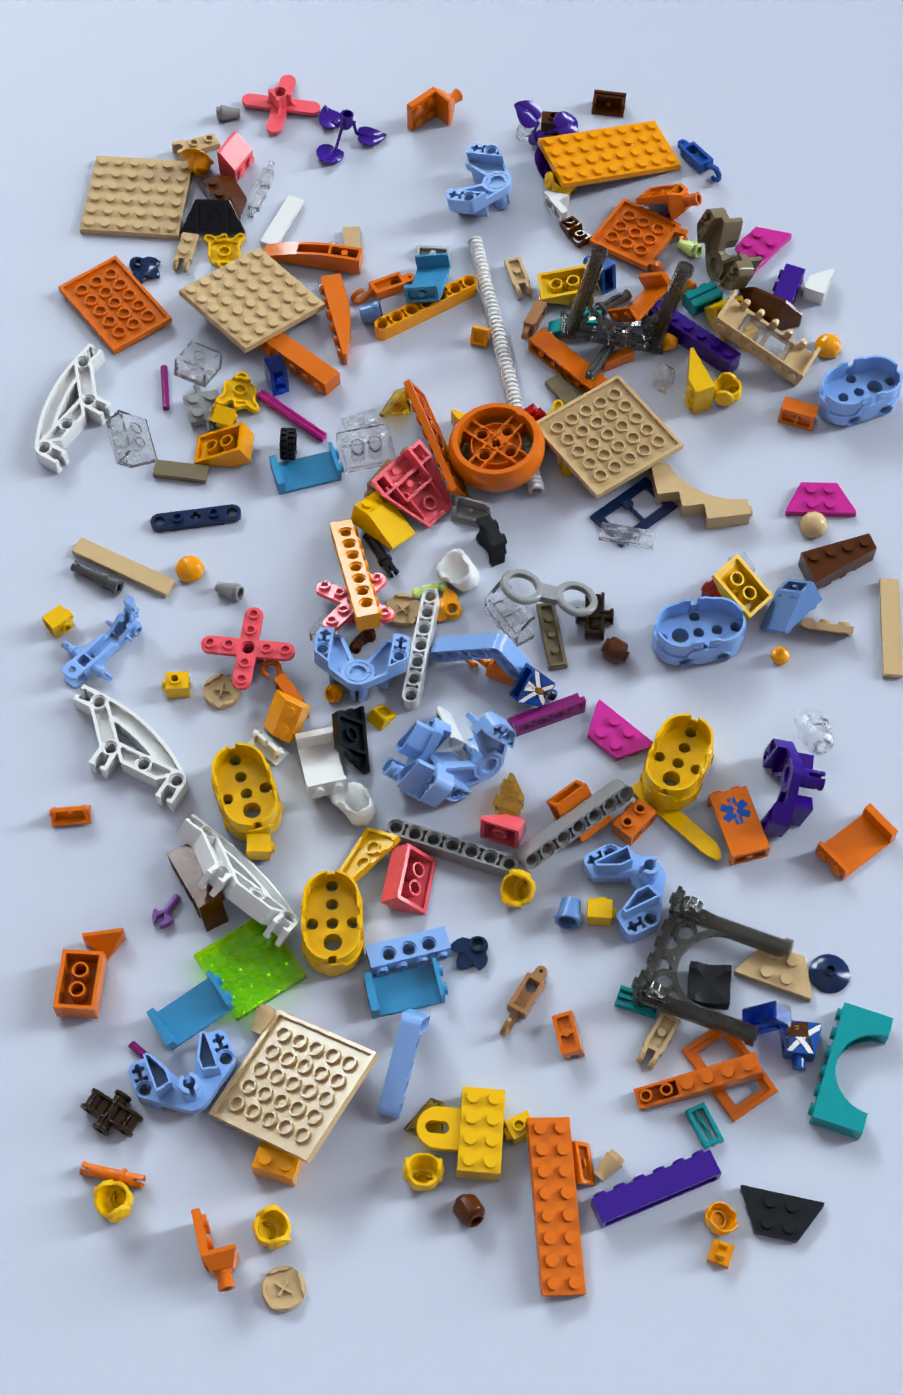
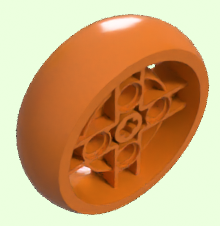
(496, 435)

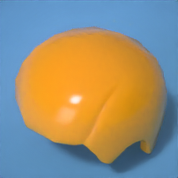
(829, 345)
(189, 569)
(720, 1218)

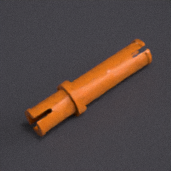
(110, 1173)

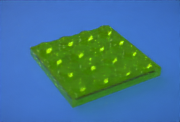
(251, 967)

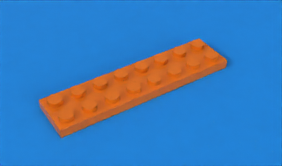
(436, 439)
(555, 1207)

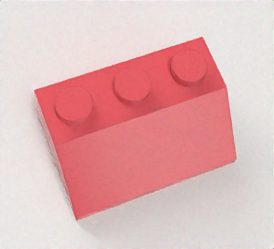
(408, 880)

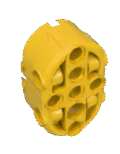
(667, 748)
(257, 779)
(316, 912)

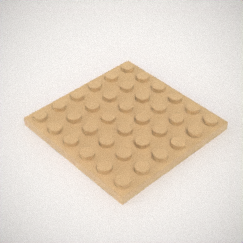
(136, 198)
(252, 299)
(608, 436)
(293, 1086)

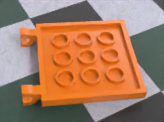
(637, 235)

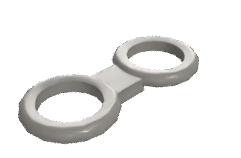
(549, 593)

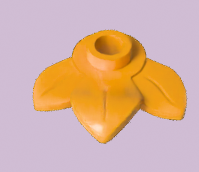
(448, 603)

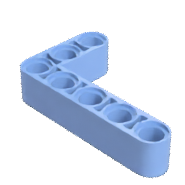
(480, 646)
(411, 1027)

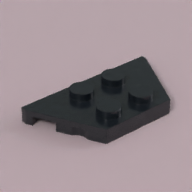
(212, 217)
(351, 737)
(778, 1213)

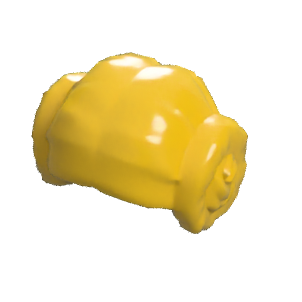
(552, 184)
(727, 389)
(517, 888)
(423, 1171)
(113, 1200)
(272, 1227)

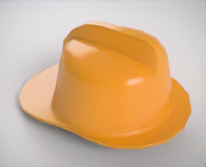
(198, 161)

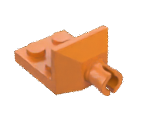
(430, 104)
(675, 196)
(219, 1261)

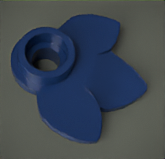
(147, 268)
(468, 954)

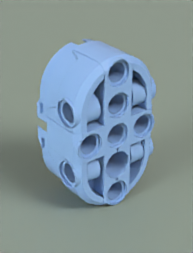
(846, 395)
(710, 616)

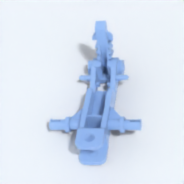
(101, 648)

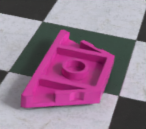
(762, 243)
(822, 498)
(615, 734)

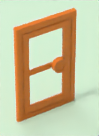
(735, 1112)

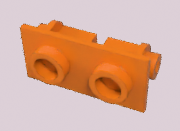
(70, 815)

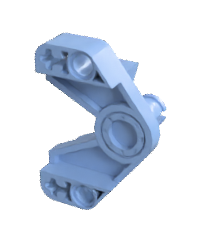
(492, 178)
(358, 674)
(487, 755)
(416, 776)
(645, 878)
(189, 1092)

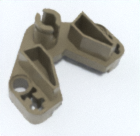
(719, 233)

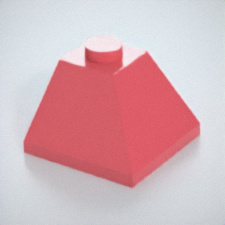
(503, 829)

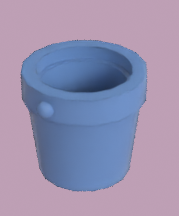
(370, 312)
(569, 913)

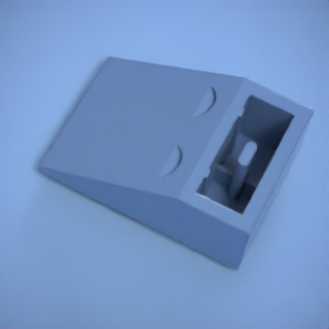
(790, 605)

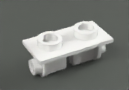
(270, 749)

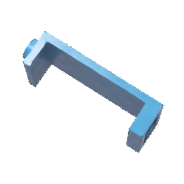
(429, 278)
(306, 471)
(405, 990)
(192, 1011)

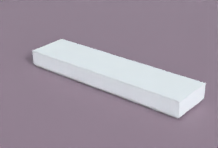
(282, 220)

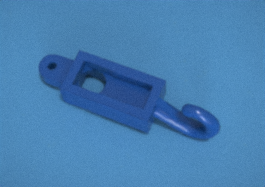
(700, 161)

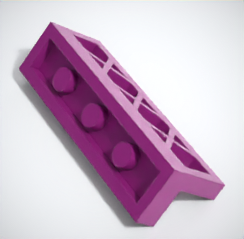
(547, 714)

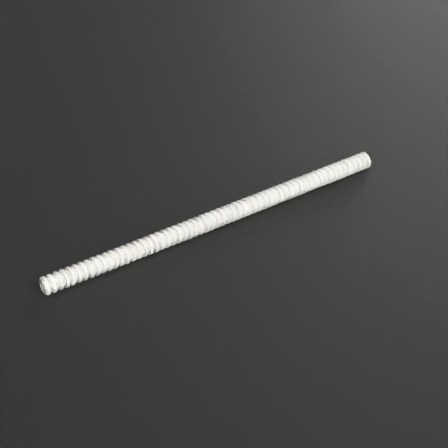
(500, 343)

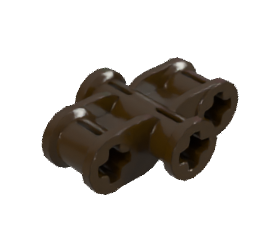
(595, 622)
(111, 1112)

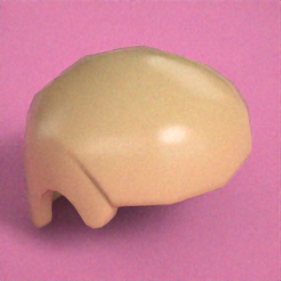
(813, 525)

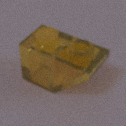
(510, 799)

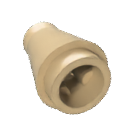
(262, 1018)
(609, 1165)

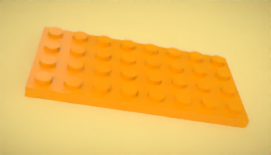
(608, 154)

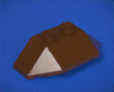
(224, 188)
(774, 307)

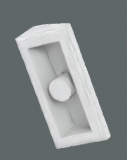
(432, 249)
(445, 716)

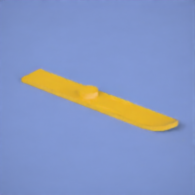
(684, 827)

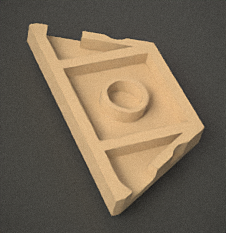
(778, 973)

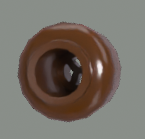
(615, 650)
(469, 1210)

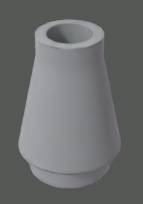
(226, 113)
(231, 590)

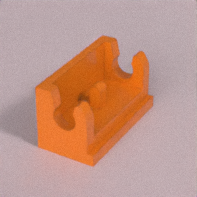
(798, 413)
(568, 1035)

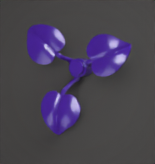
(528, 115)
(330, 119)

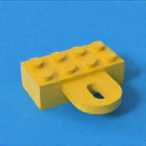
(472, 1133)

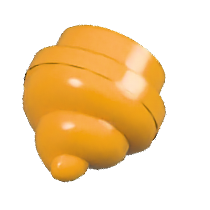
(669, 342)
(779, 655)
(334, 693)

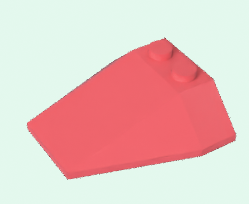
(414, 485)

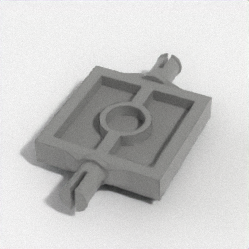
(199, 407)

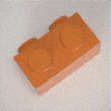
(634, 821)

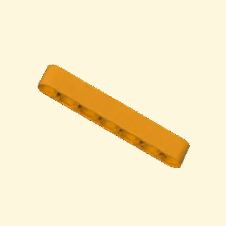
(416, 313)

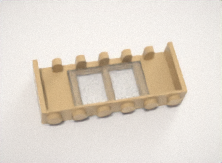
(764, 340)

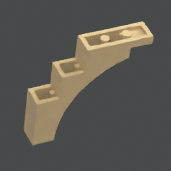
(715, 511)

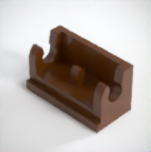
(609, 103)

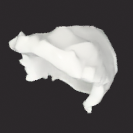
(458, 570)
(355, 804)

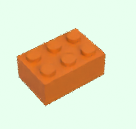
(80, 984)

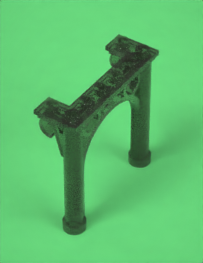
(615, 332)
(691, 913)

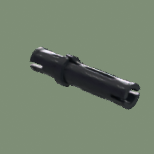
(384, 559)

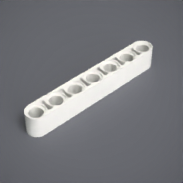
(421, 656)

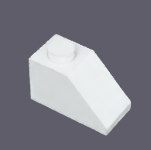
(817, 286)

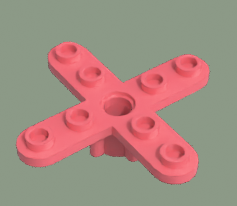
(280, 103)
(343, 613)
(248, 649)

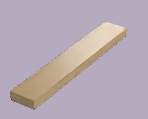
(124, 567)
(890, 628)

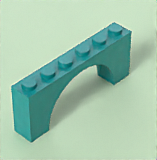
(831, 1107)

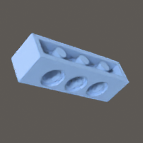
(415, 942)

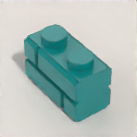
(701, 297)

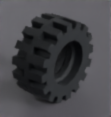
(288, 444)

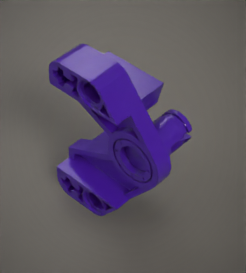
(795, 772)

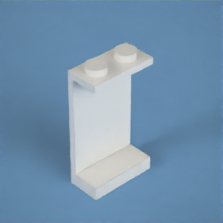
(320, 763)

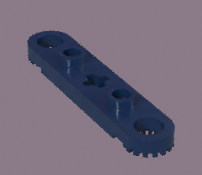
(185, 519)

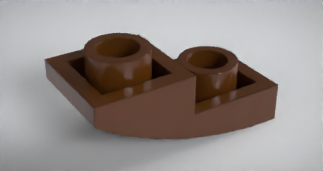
(574, 231)

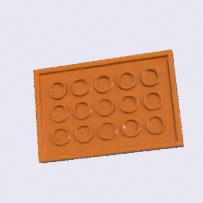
(115, 304)

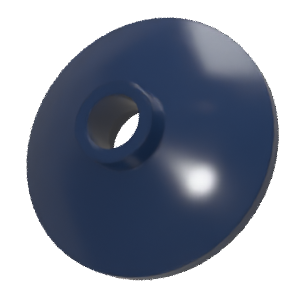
(827, 981)

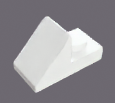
(557, 204)

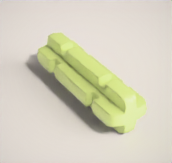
(417, 593)

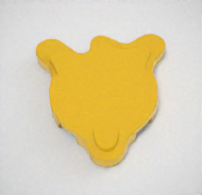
(224, 249)
(240, 393)

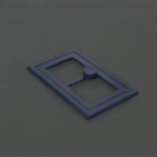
(625, 501)

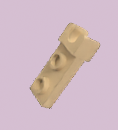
(205, 143)

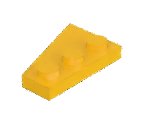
(368, 851)

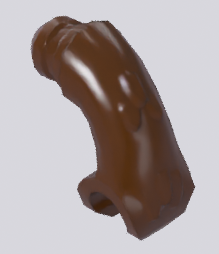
(363, 638)

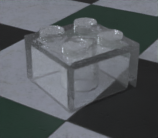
(198, 363)

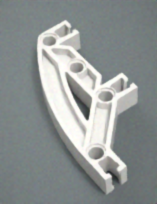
(61, 423)
(162, 765)
(238, 878)

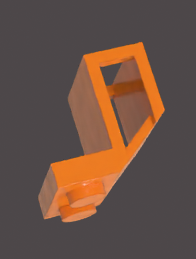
(568, 799)

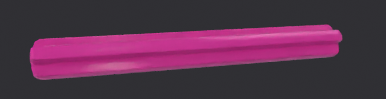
(291, 415)

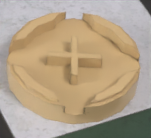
(405, 609)
(220, 692)
(283, 1289)

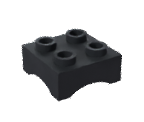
(491, 539)
(709, 985)

